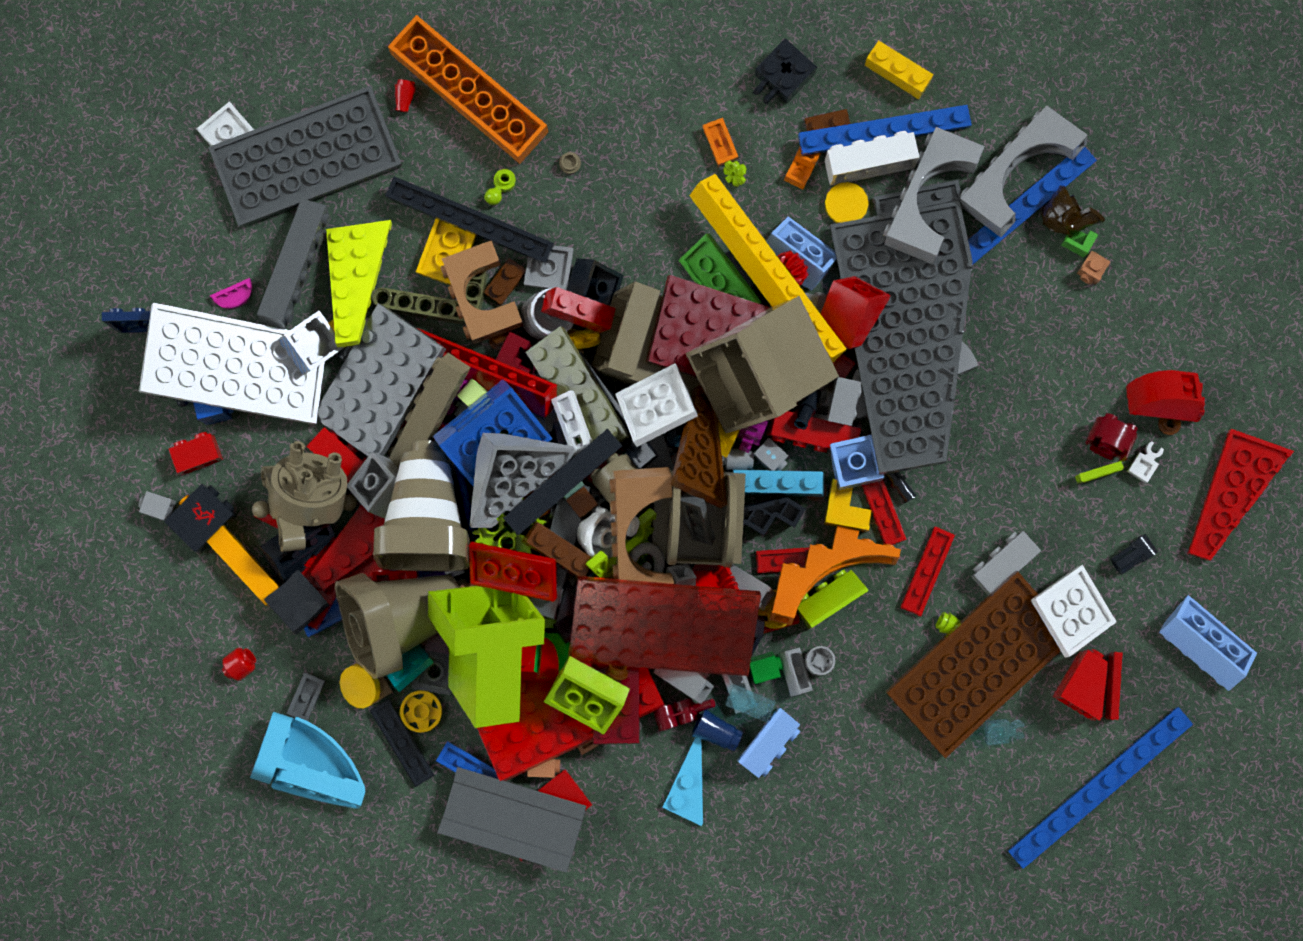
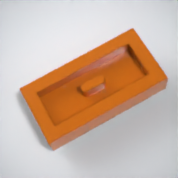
(720, 141)

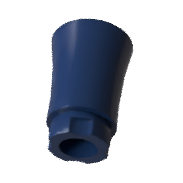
(716, 731)

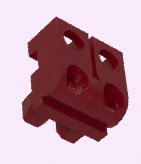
(513, 350)

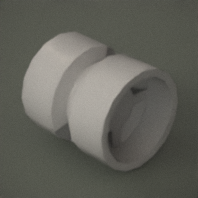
(819, 660)

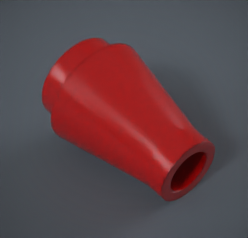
(404, 93)

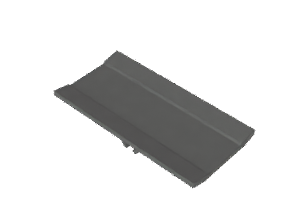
(512, 819)

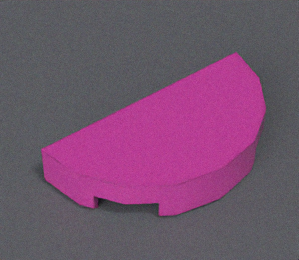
(233, 296)

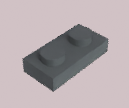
(306, 696)

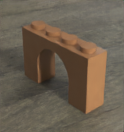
(460, 270)

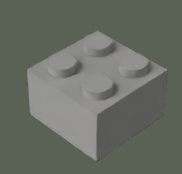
(838, 401)
(374, 483)

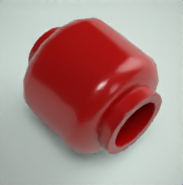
(238, 664)

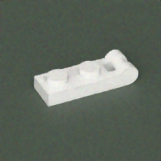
(571, 421)

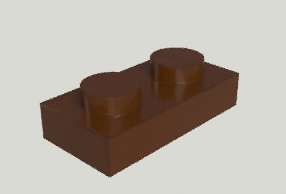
(827, 120)
(505, 281)

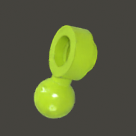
(493, 195)

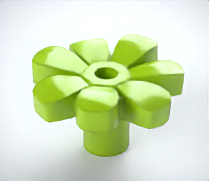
(735, 173)

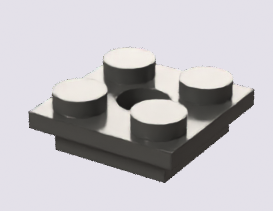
(438, 684)

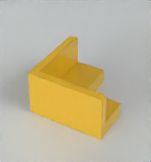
(841, 513)

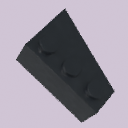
(286, 563)

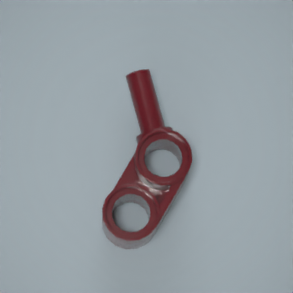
(680, 713)

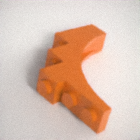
(820, 561)

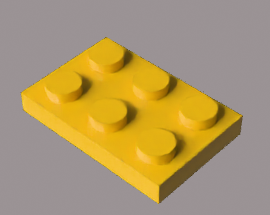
(442, 242)

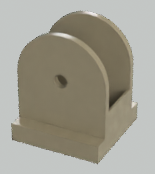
(727, 522)

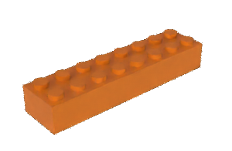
(468, 89)

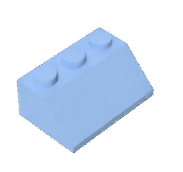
(817, 254)
(769, 743)

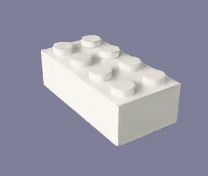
(871, 158)

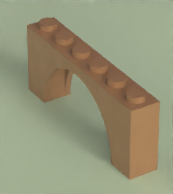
(632, 493)

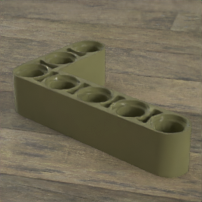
(438, 303)

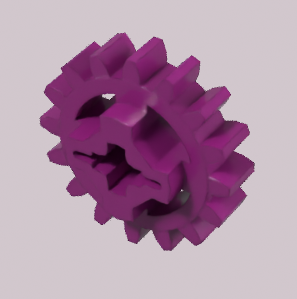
(751, 435)

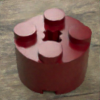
(1112, 437)

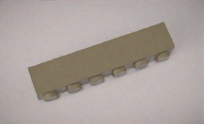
(430, 405)

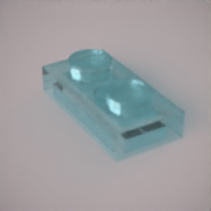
(750, 703)

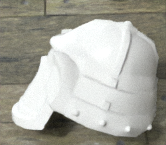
(595, 532)

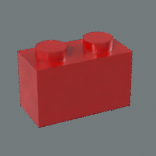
(195, 453)

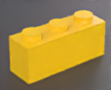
(898, 69)

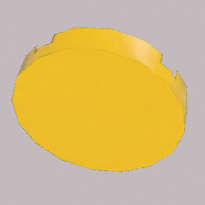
(846, 202)
(359, 687)

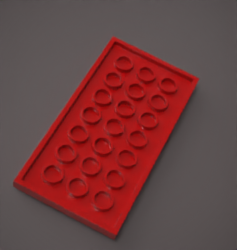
(545, 731)

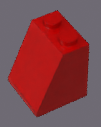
(853, 309)
(1085, 684)

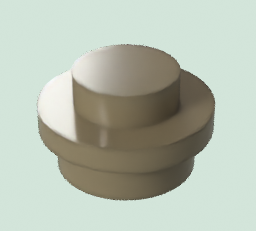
(570, 163)

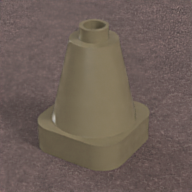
(387, 618)

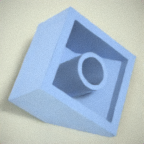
(854, 462)

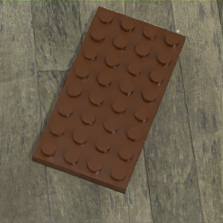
(976, 666)

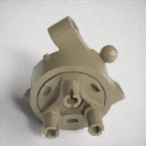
(303, 492)

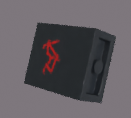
(200, 517)

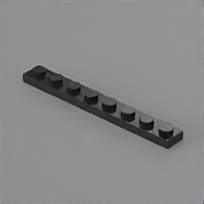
(469, 220)

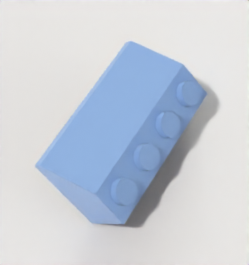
(1208, 643)

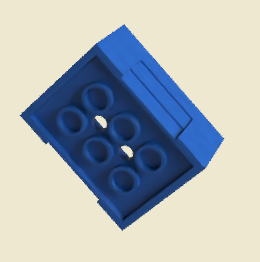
(491, 413)

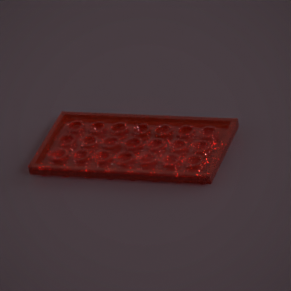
(663, 626)

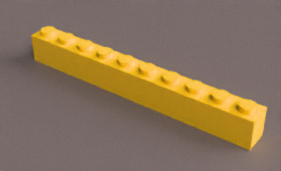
(756, 255)

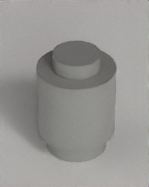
(738, 460)

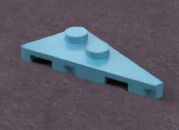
(686, 793)

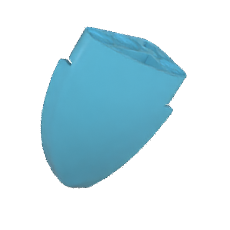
(307, 763)

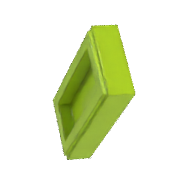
(1099, 472)

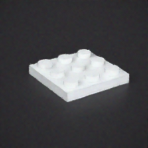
(656, 405)
(1073, 611)

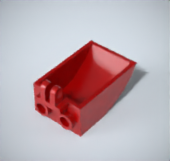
(1167, 395)

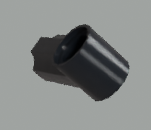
(1137, 552)

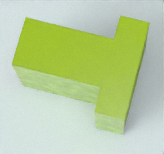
(485, 648)

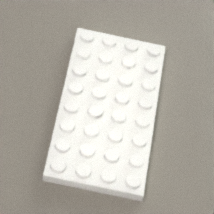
(226, 365)

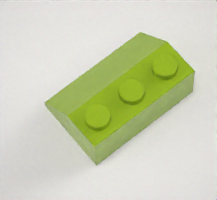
(830, 598)
(587, 695)

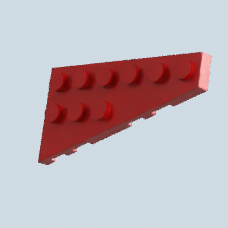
(1238, 481)
(349, 550)

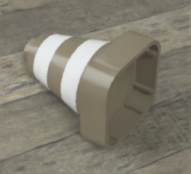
(423, 516)

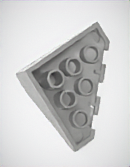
(508, 471)

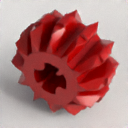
(794, 266)

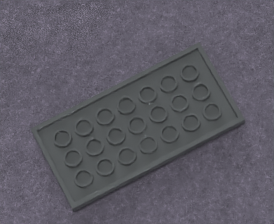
(305, 156)

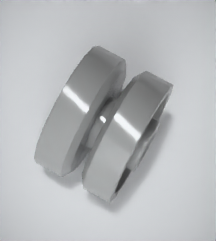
(538, 323)

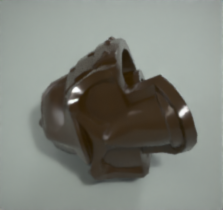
(1065, 215)

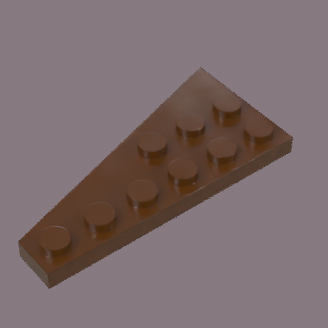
(699, 455)

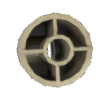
(601, 477)

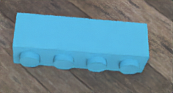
(783, 483)

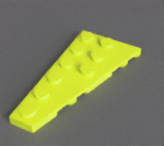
(354, 268)

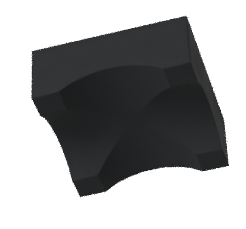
(297, 602)

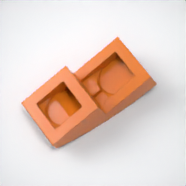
(801, 169)

